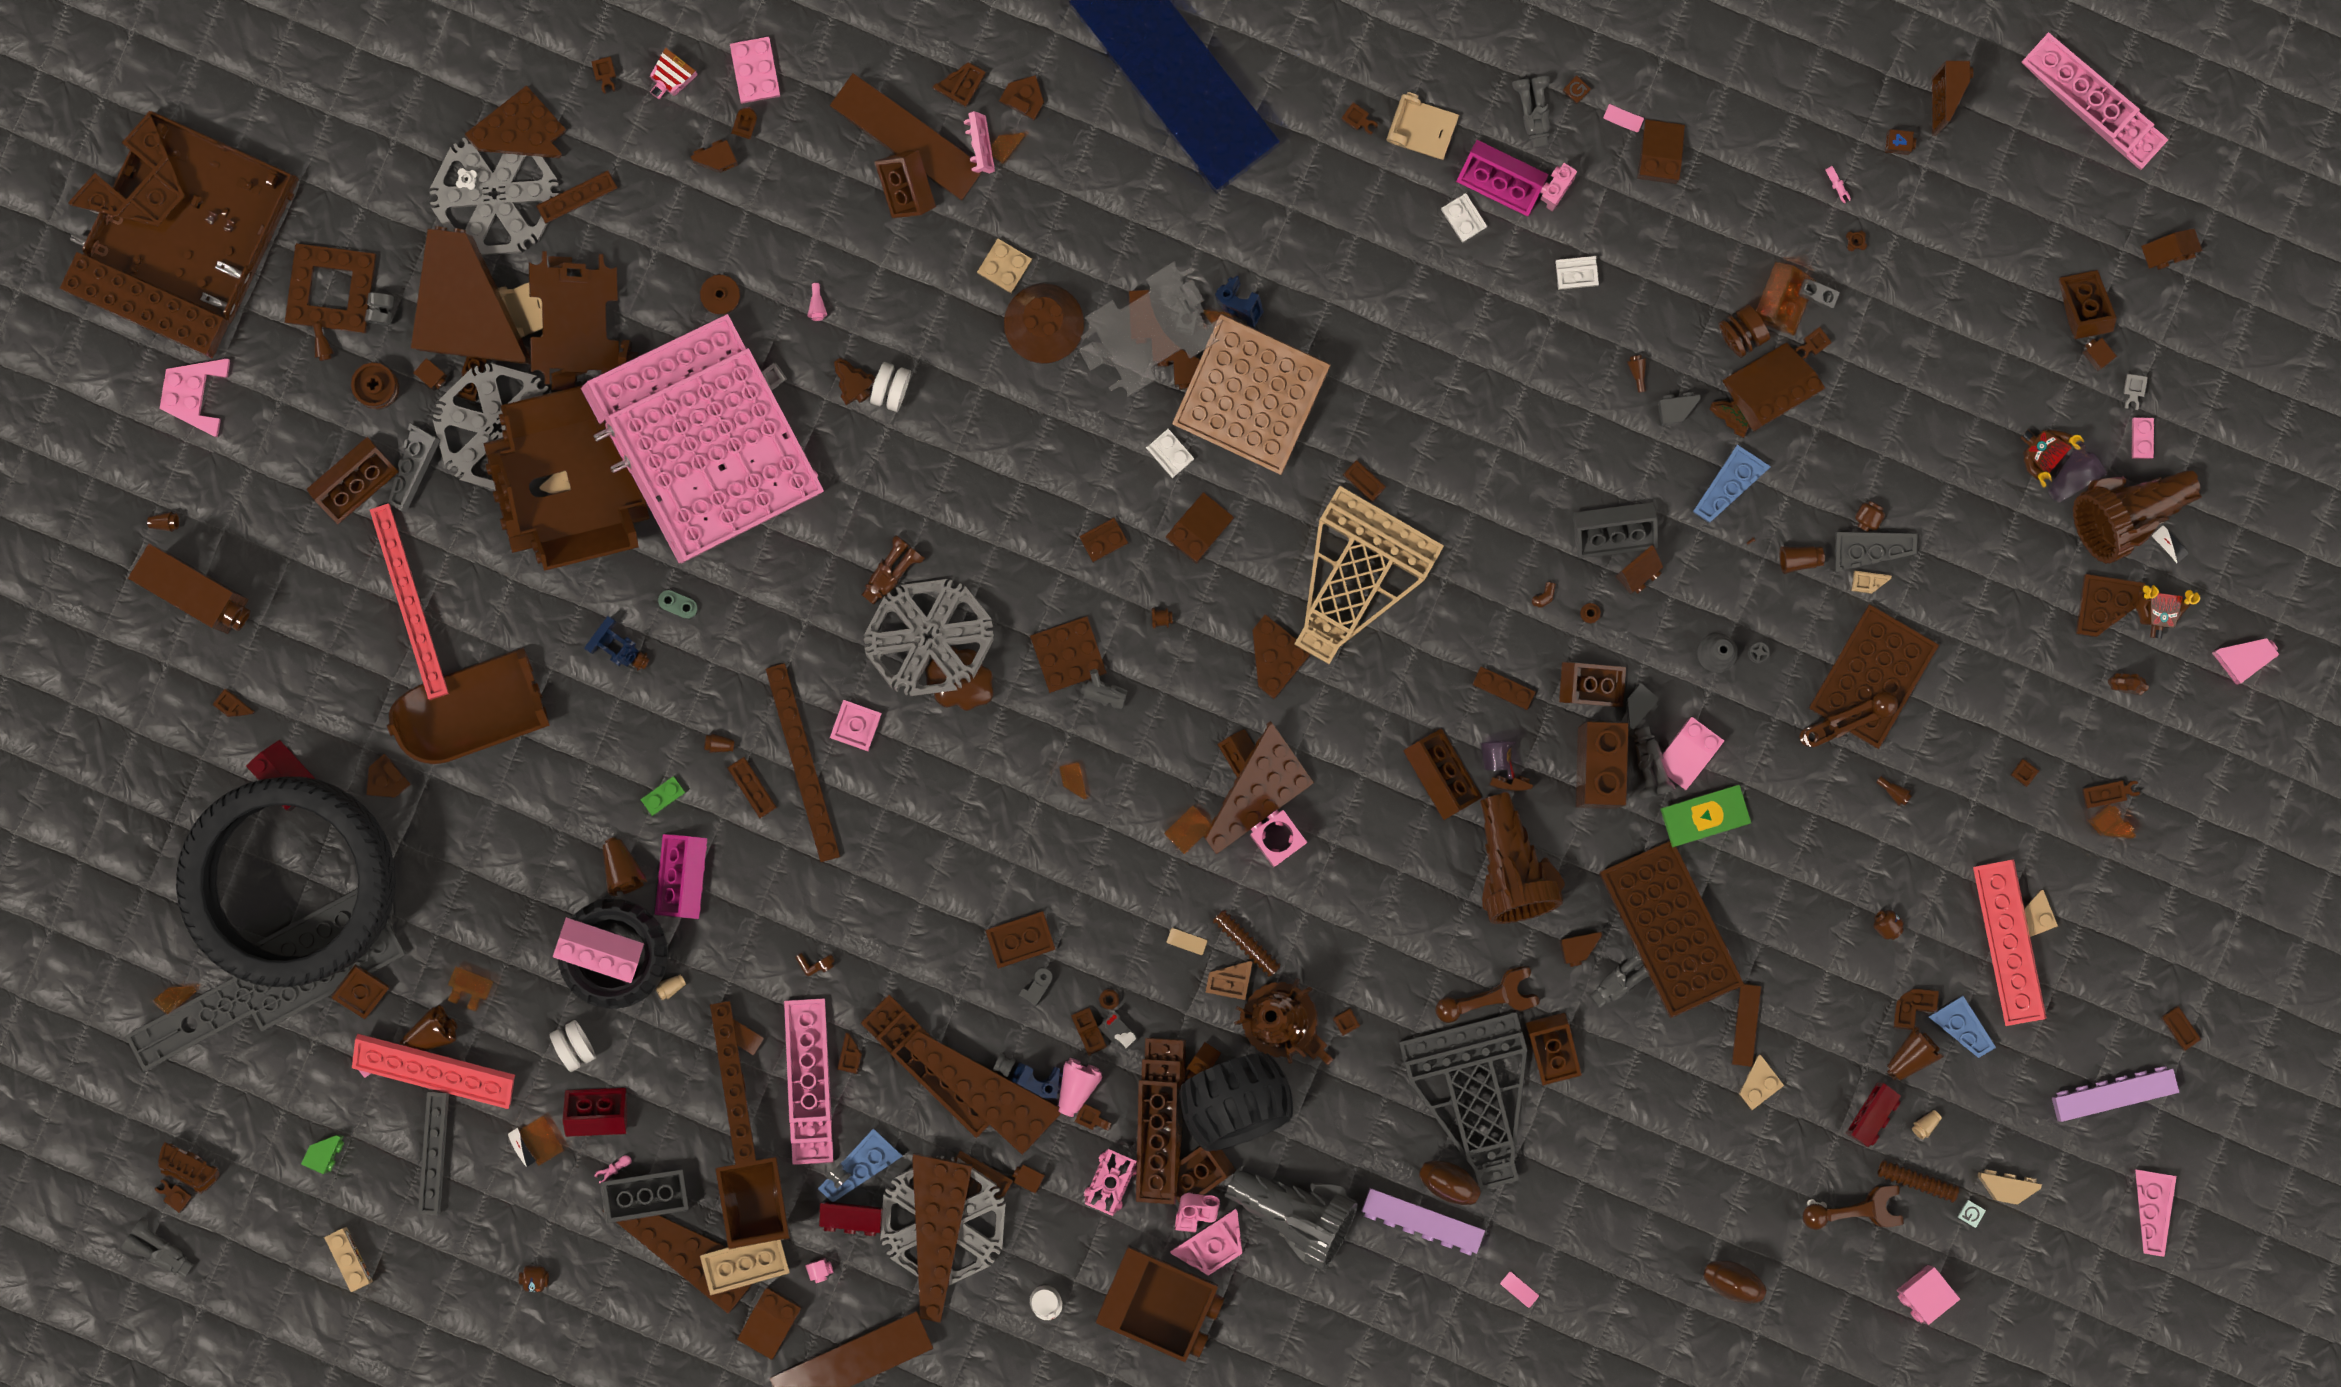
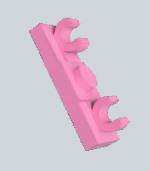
(980, 143)

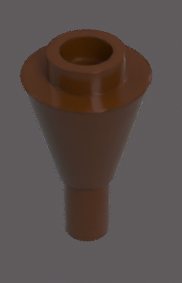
(322, 347)
(1637, 367)
(1899, 794)

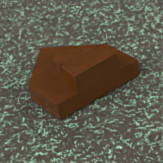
(1023, 97)
(626, 355)
(385, 779)

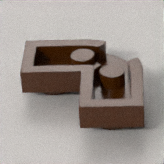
(1911, 1002)

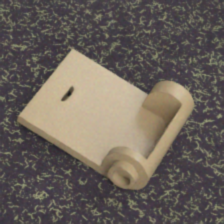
(1419, 127)
(523, 309)

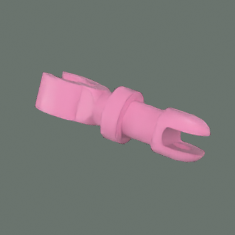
(1837, 184)
(624, 1161)

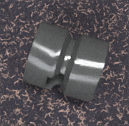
(379, 308)

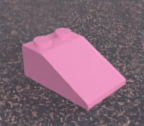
(1690, 752)

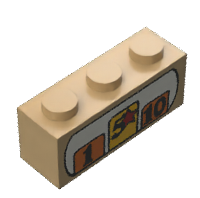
(348, 1259)

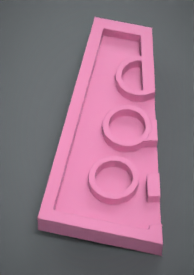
(2155, 1205)

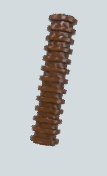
(1246, 943)
(1918, 1181)

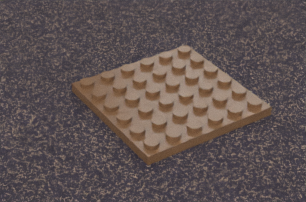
(1251, 394)

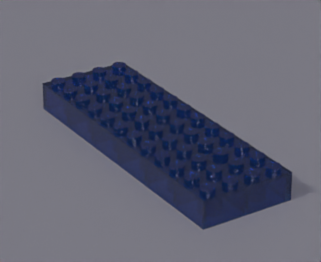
(1180, 85)

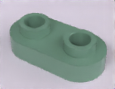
(677, 604)

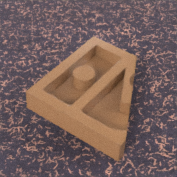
(1230, 981)

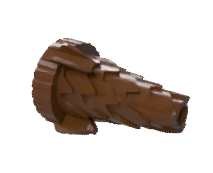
(2119, 518)
(1516, 881)
(1294, 1023)

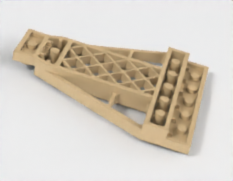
(1383, 536)

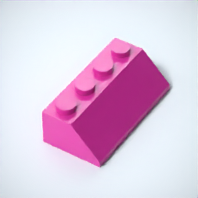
(1502, 178)
(680, 876)

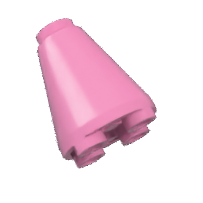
(1077, 1086)

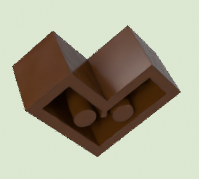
(2173, 247)

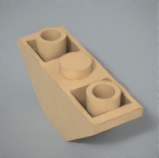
(2008, 1188)

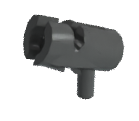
(1103, 692)

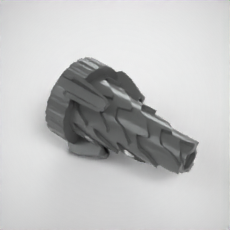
(1309, 1221)

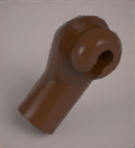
(1545, 598)

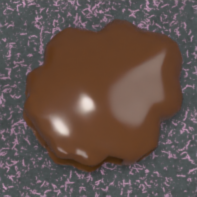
(972, 693)
(1449, 1182)
(1734, 1282)

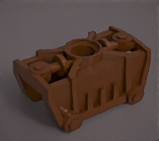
(187, 1168)

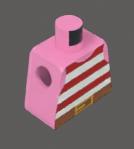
(671, 74)

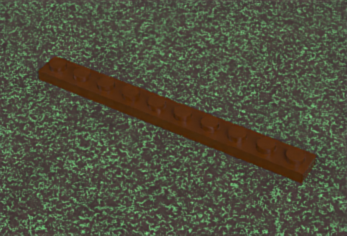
(802, 763)

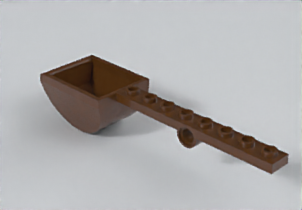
(750, 1188)

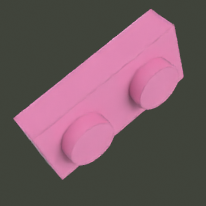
(2142, 438)

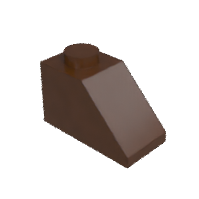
(1578, 948)

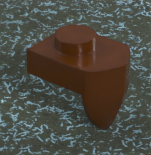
(744, 122)

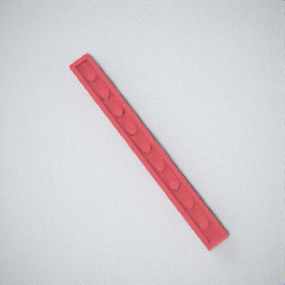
(409, 601)

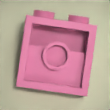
(1556, 189)

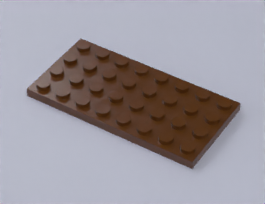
(1671, 929)

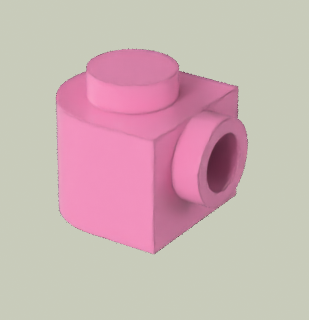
(819, 1270)

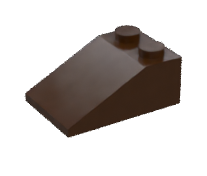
(1661, 152)
(2087, 305)
(1199, 528)
(1640, 570)
(1592, 684)
(1553, 1049)
(1202, 1172)
(769, 1322)

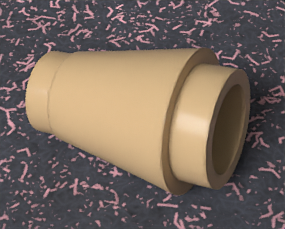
(670, 986)
(1926, 1124)

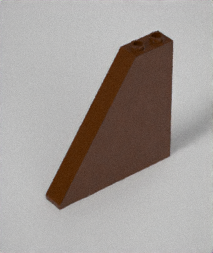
(460, 303)

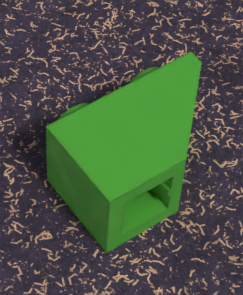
(321, 1154)

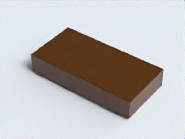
(1364, 481)
(2181, 1028)

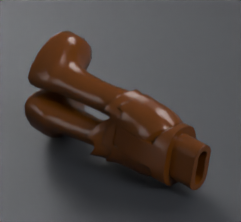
(886, 578)

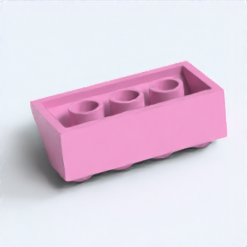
(598, 950)

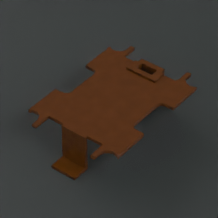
(572, 319)

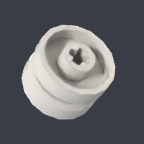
(888, 386)
(570, 1046)

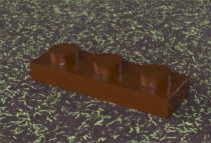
(1503, 688)

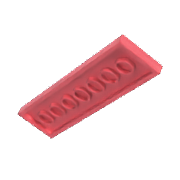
(2009, 942)
(433, 1071)

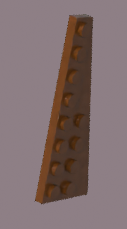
(1003, 1104)
(939, 1207)
(682, 1252)

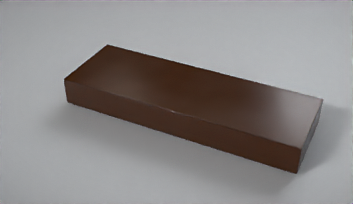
(752, 787)

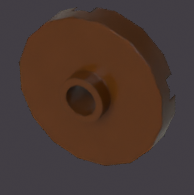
(727, 302)

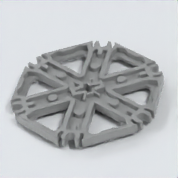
(487, 210)
(478, 421)
(920, 626)
(968, 1236)

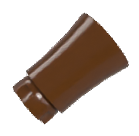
(1800, 558)

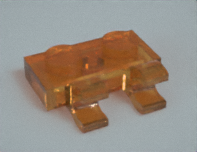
(470, 983)

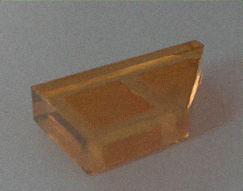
(1005, 145)

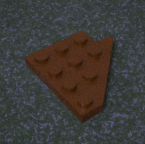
(518, 128)

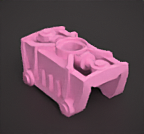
(1099, 1182)

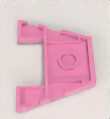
(185, 389)

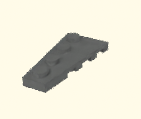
(417, 456)
(1866, 548)

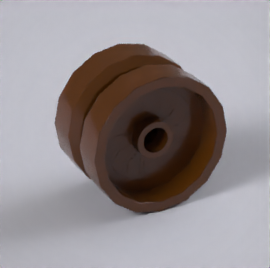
(384, 393)

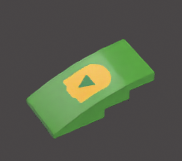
(1705, 816)

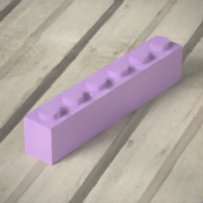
(2115, 1094)
(1422, 1220)

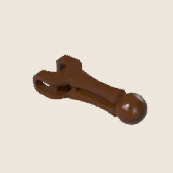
(1883, 705)
(1450, 1009)
(1874, 1207)

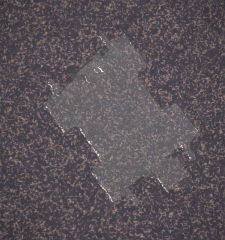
(1149, 329)

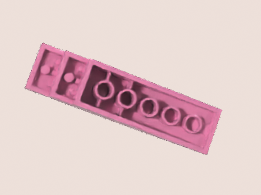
(2095, 101)
(808, 1082)

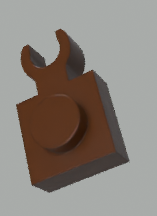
(604, 71)
(1356, 118)
(1814, 342)
(175, 1197)

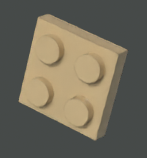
(1004, 266)

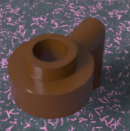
(824, 964)

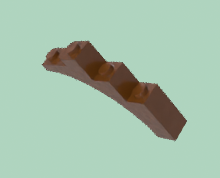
(1183, 365)

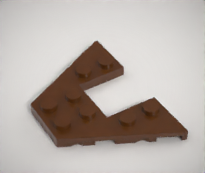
(155, 194)

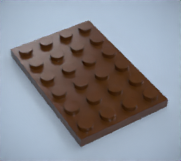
(1875, 659)

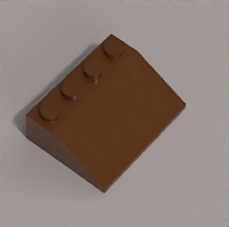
(1947, 90)
(1772, 386)

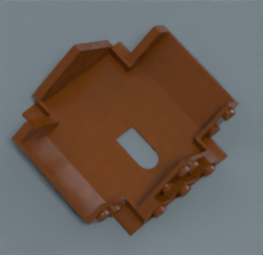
(553, 437)

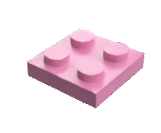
(855, 725)

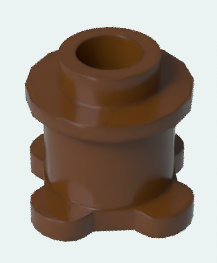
(1161, 618)

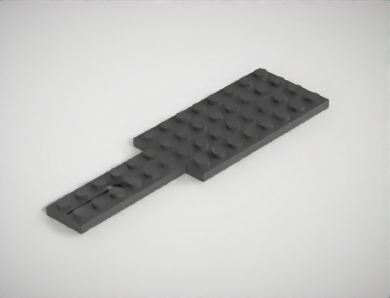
(268, 1005)

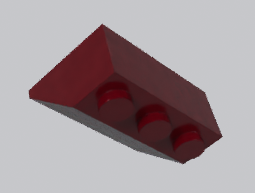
(277, 762)
(595, 1112)
(1874, 1114)
(850, 1218)

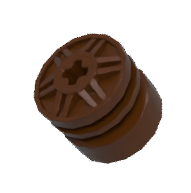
(1747, 328)

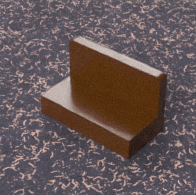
(1237, 750)

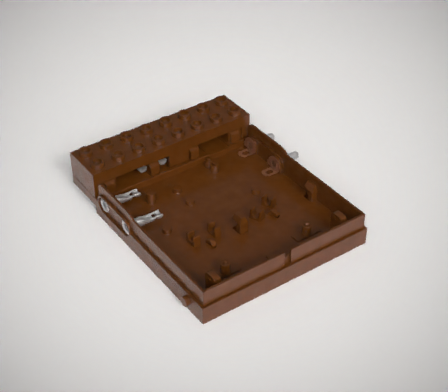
(198, 262)

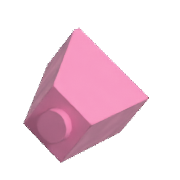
(2246, 659)

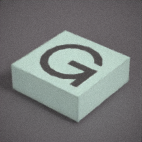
(1971, 1213)

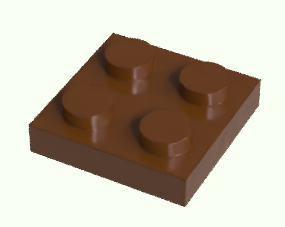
(360, 991)

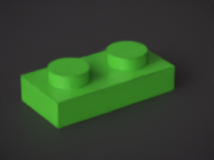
(663, 796)

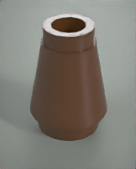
(165, 521)
(717, 743)

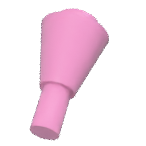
(816, 309)

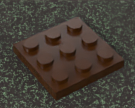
(1067, 654)

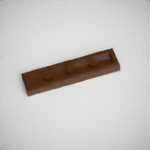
(576, 197)
(1746, 1025)

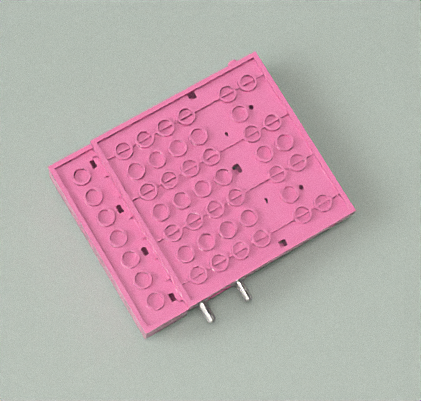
(684, 416)

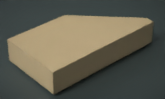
(1868, 582)

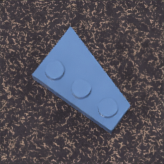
(1962, 1024)

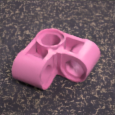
(1194, 1209)

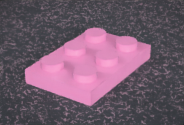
(755, 70)

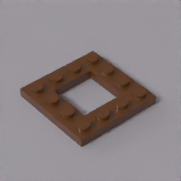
(305, 259)

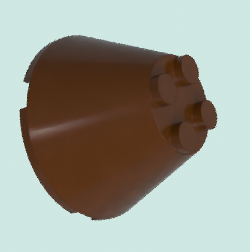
(1043, 323)

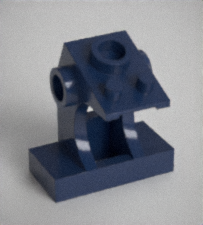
(1245, 309)
(604, 637)
(1024, 1077)

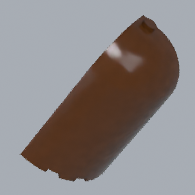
(482, 710)

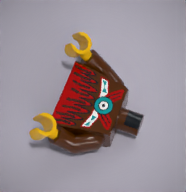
(2046, 451)
(2162, 609)

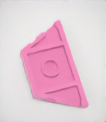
(1213, 1245)

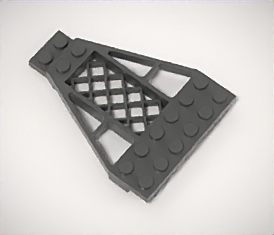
(1464, 1048)

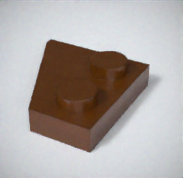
(961, 84)

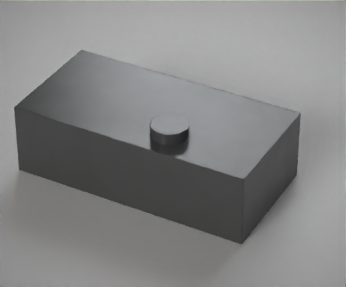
(644, 1196)

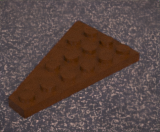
(1265, 784)

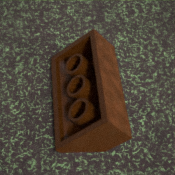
(352, 480)
(1442, 774)

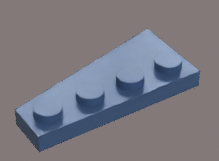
(1732, 480)
(862, 1163)

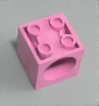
(1295, 839)
(1927, 1295)

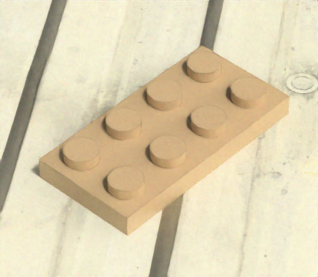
(743, 1266)

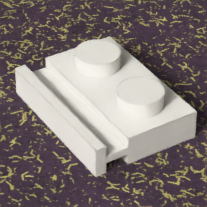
(1464, 217)
(1577, 272)
(1170, 453)

